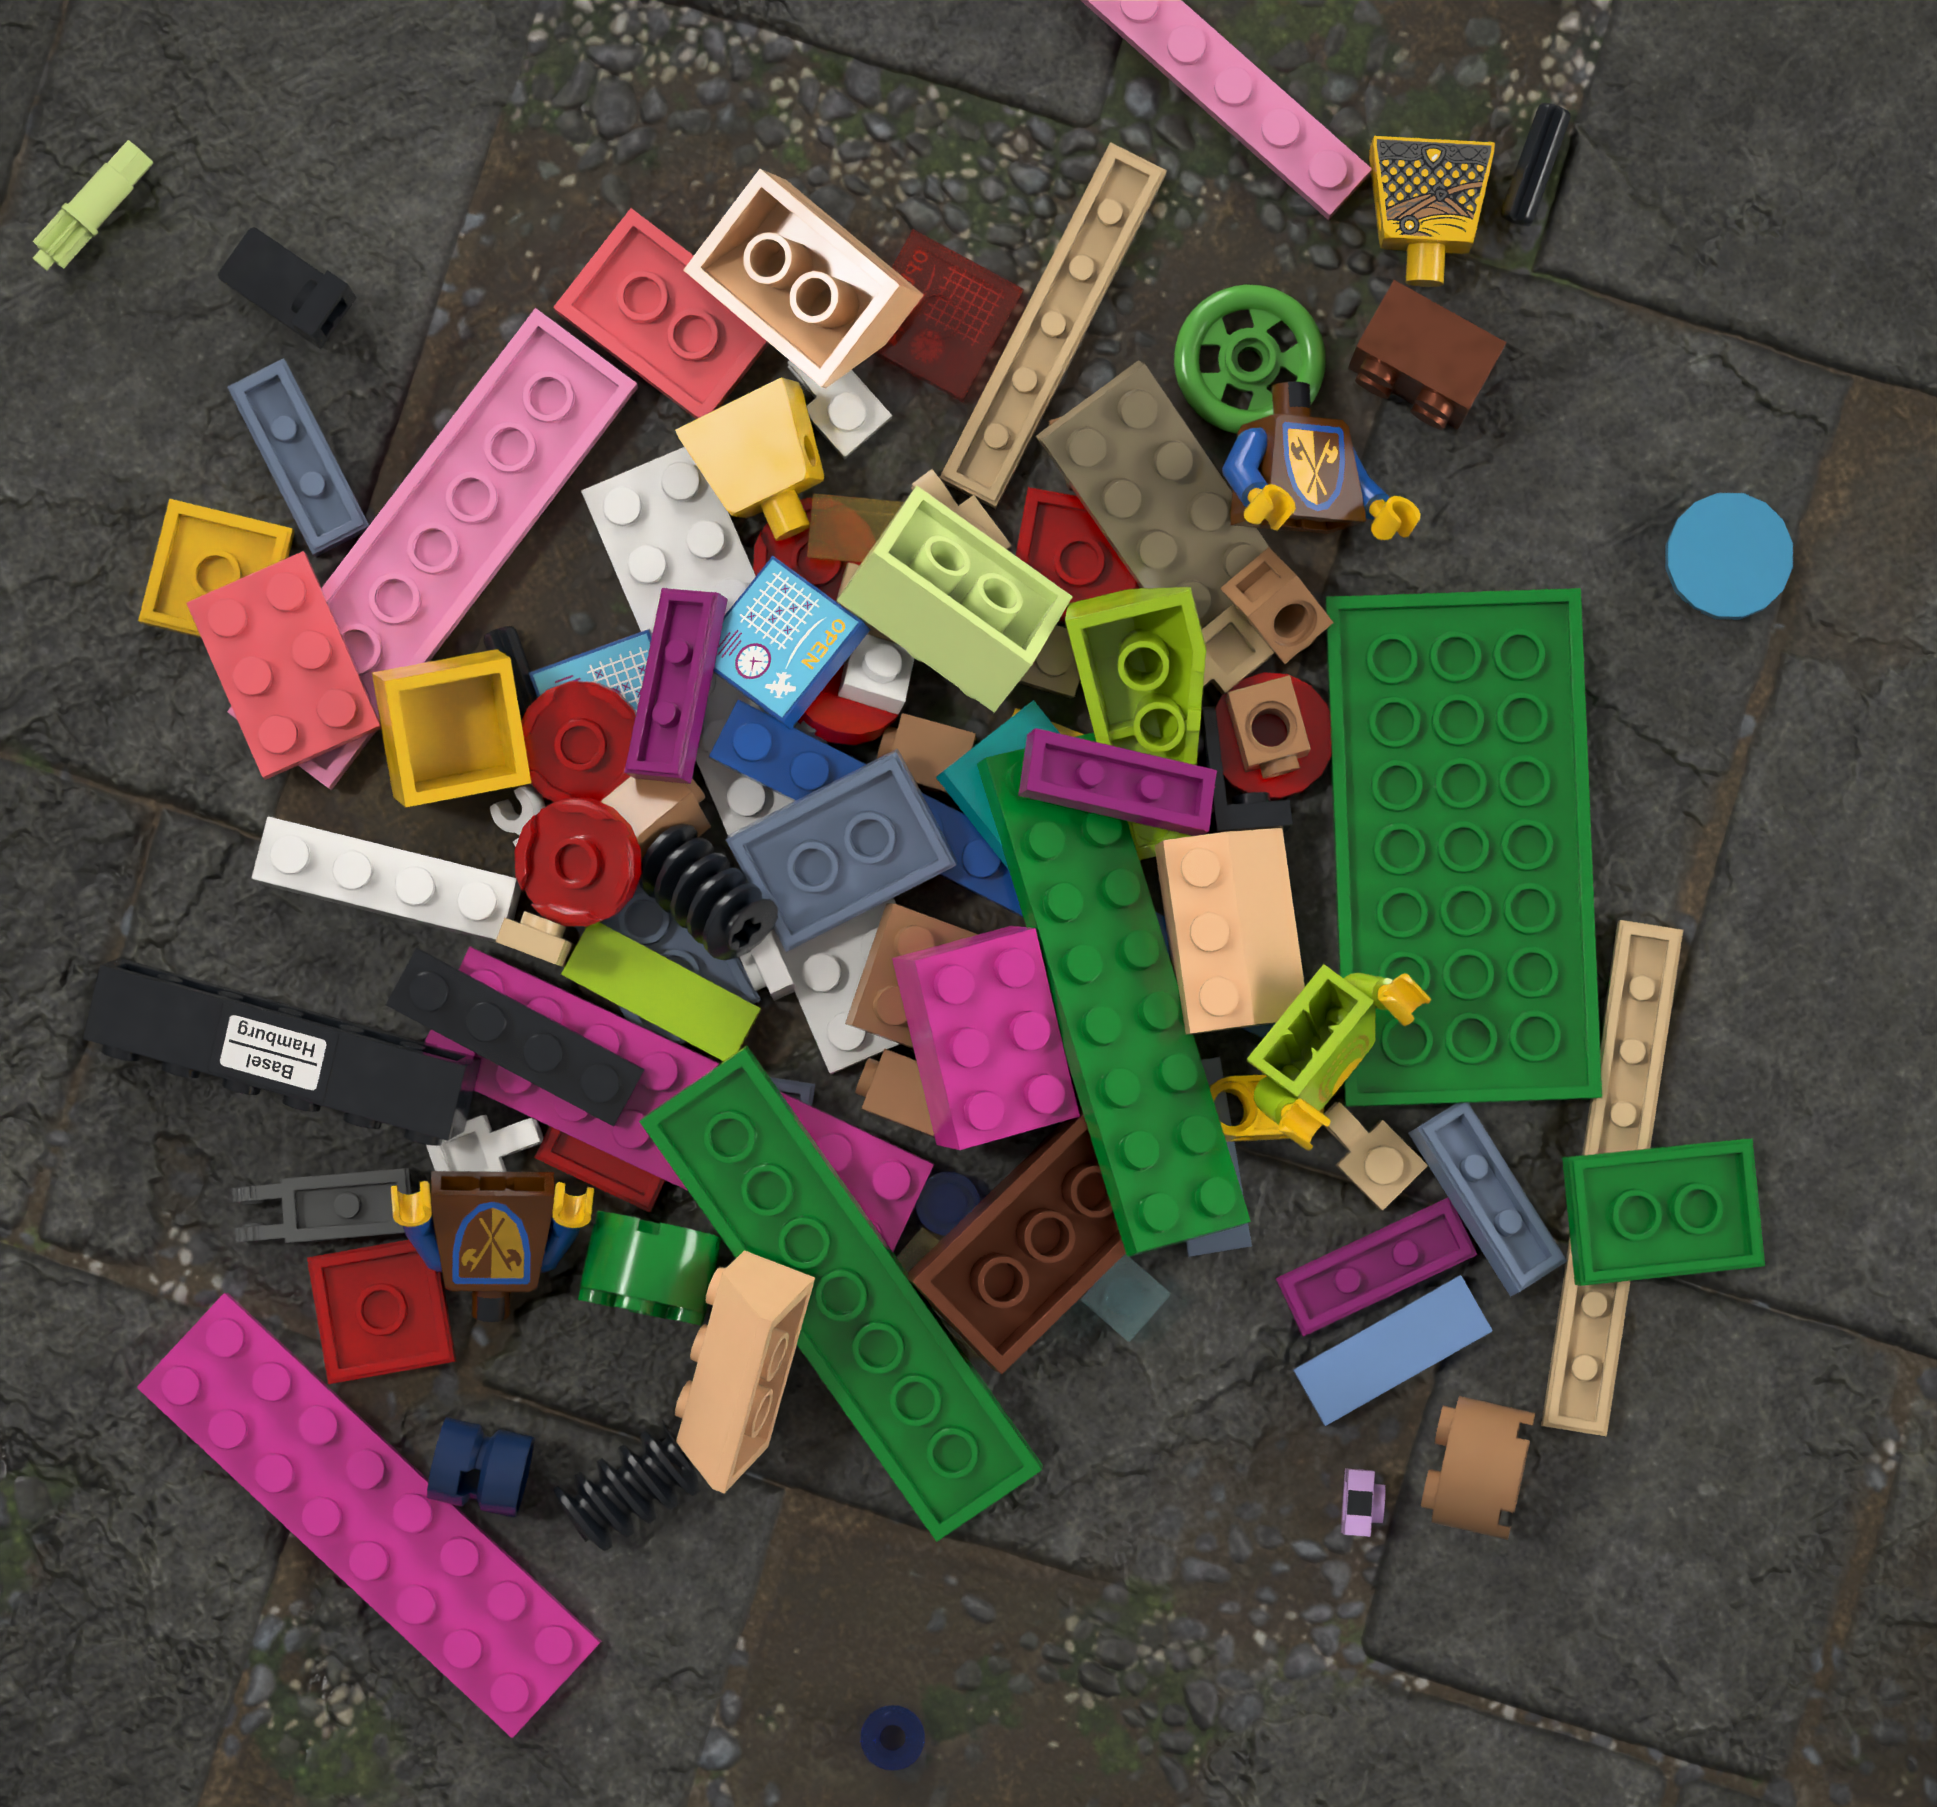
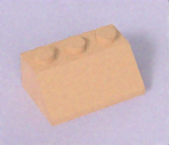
(802, 280)
(1230, 928)
(741, 1366)

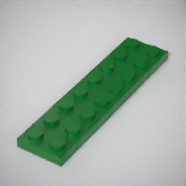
(1118, 1016)
(864, 1321)

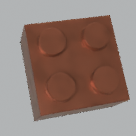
(1424, 357)

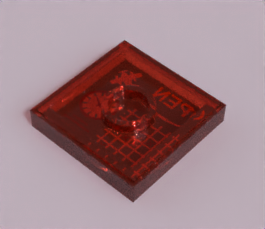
(954, 321)

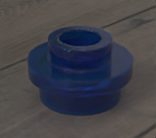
(892, 1758)

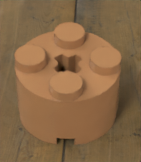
(1479, 1466)

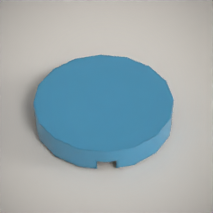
(1729, 556)

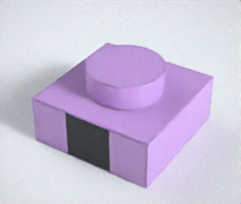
(1361, 1502)

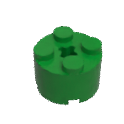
(649, 1268)

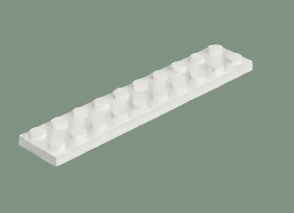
(674, 533)

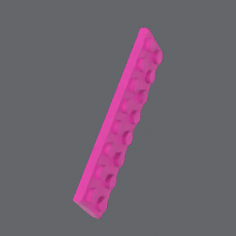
(875, 1171)
(368, 1514)

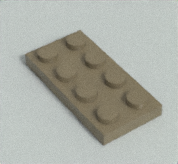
(1152, 489)

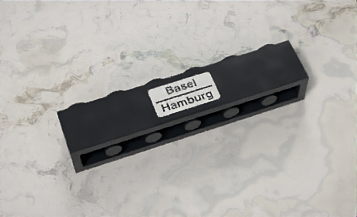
(281, 1050)

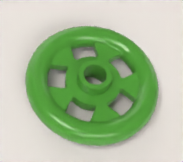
(1206, 328)

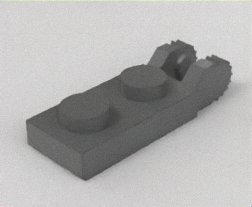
(327, 1206)

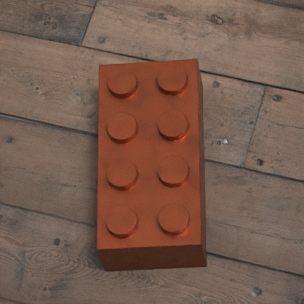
(1025, 1249)

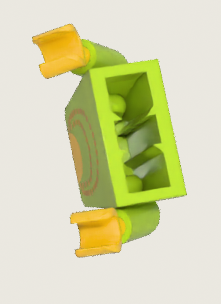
(1322, 1043)

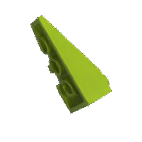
(1142, 677)

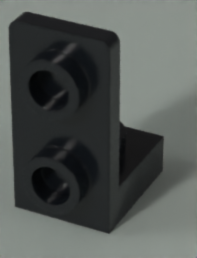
(287, 287)
(1247, 810)

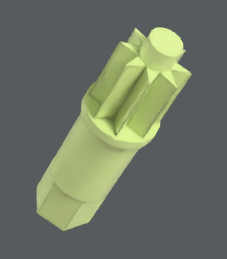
(90, 207)

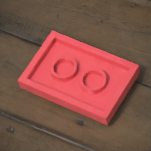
(659, 318)
(284, 665)

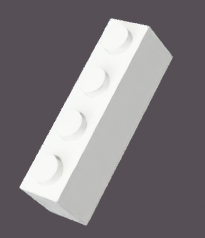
(385, 880)

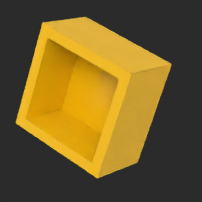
(451, 728)

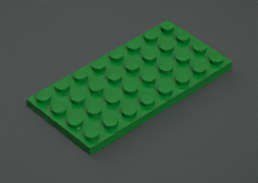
(1466, 841)

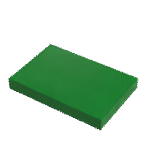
(1663, 1211)

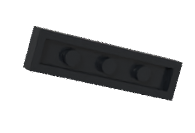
(515, 1037)

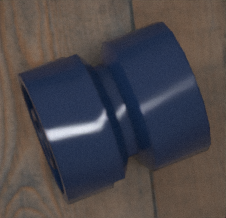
(480, 1467)

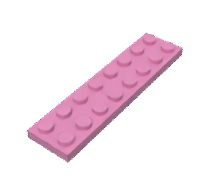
(468, 505)

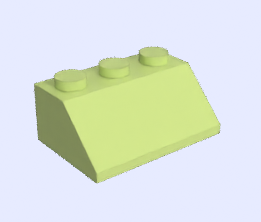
(955, 599)

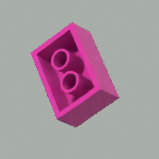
(986, 1037)

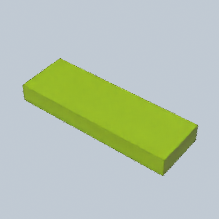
(661, 991)

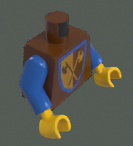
(1306, 474)
(491, 1231)

